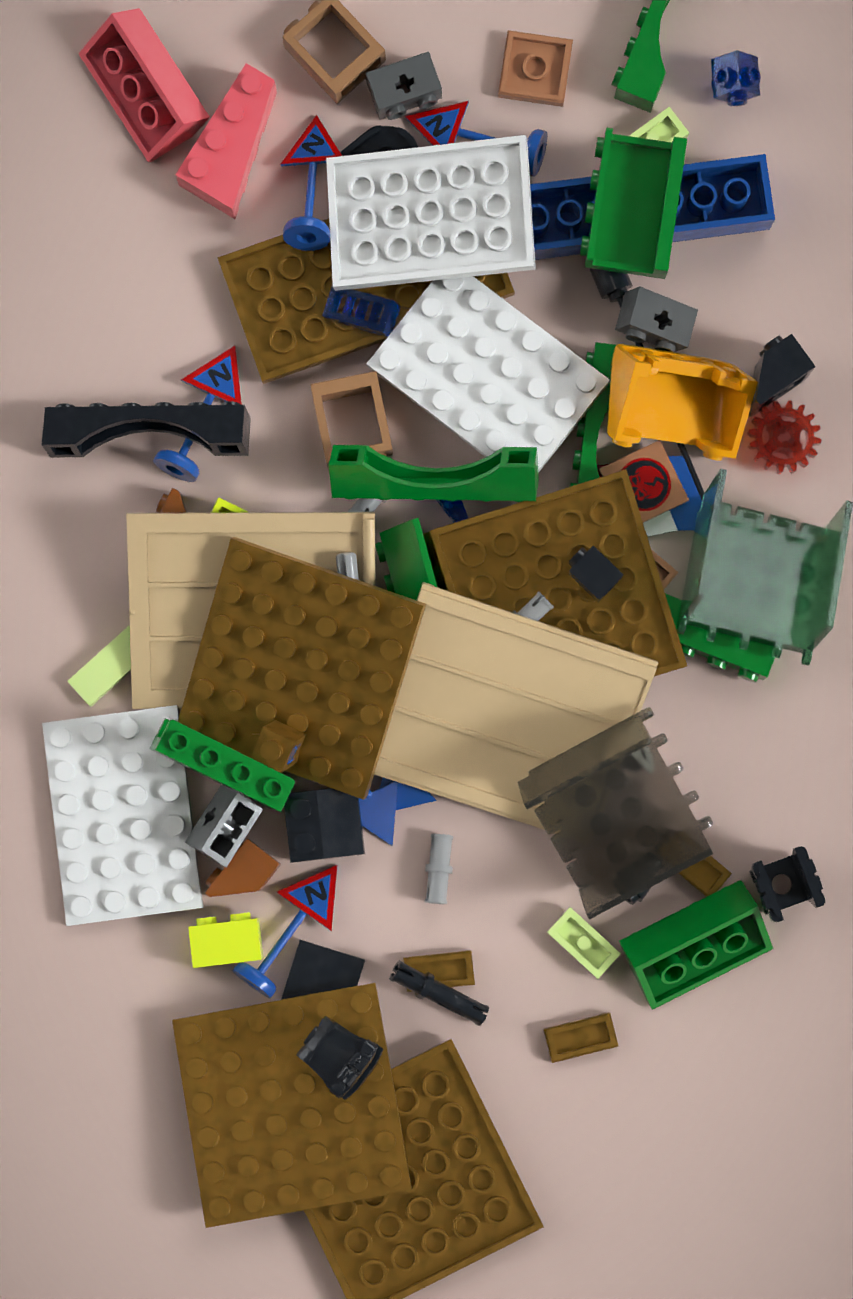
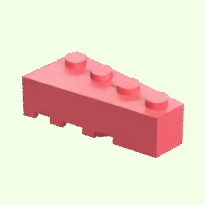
(229, 143)

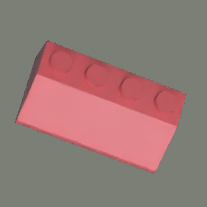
(143, 83)

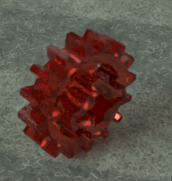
(777, 426)

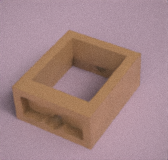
(356, 71)
(349, 387)

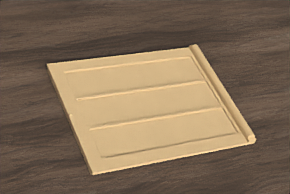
(178, 567)
(498, 698)

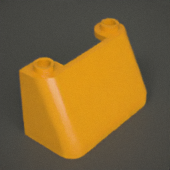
(678, 400)

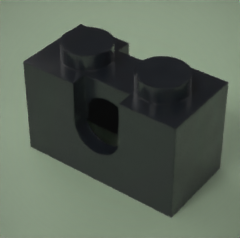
(594, 572)

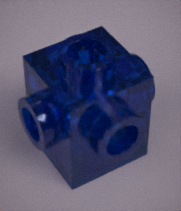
(735, 77)

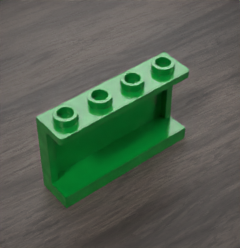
(633, 204)
(222, 764)

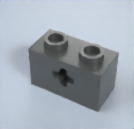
(418, 76)
(656, 320)
(224, 825)

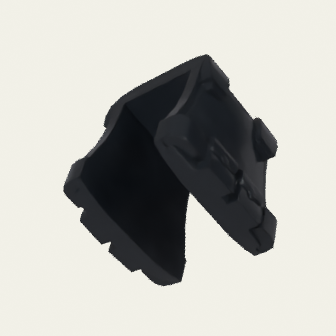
(804, 883)
(339, 1057)

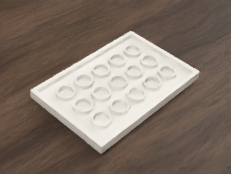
(430, 213)
(487, 370)
(120, 818)

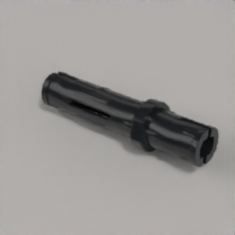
(427, 987)

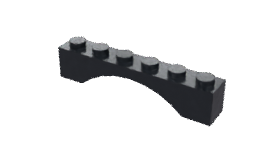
(79, 430)

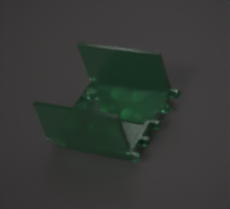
(763, 576)

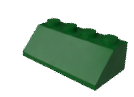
(406, 559)
(696, 944)

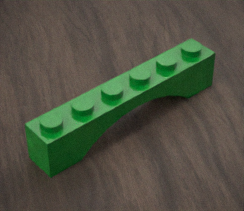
(644, 71)
(588, 427)
(366, 474)

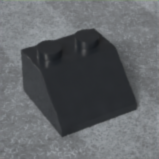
(779, 370)
(323, 825)

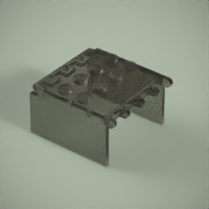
(617, 813)

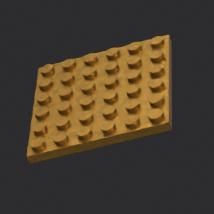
(528, 548)
(306, 653)
(267, 1124)
(461, 1198)

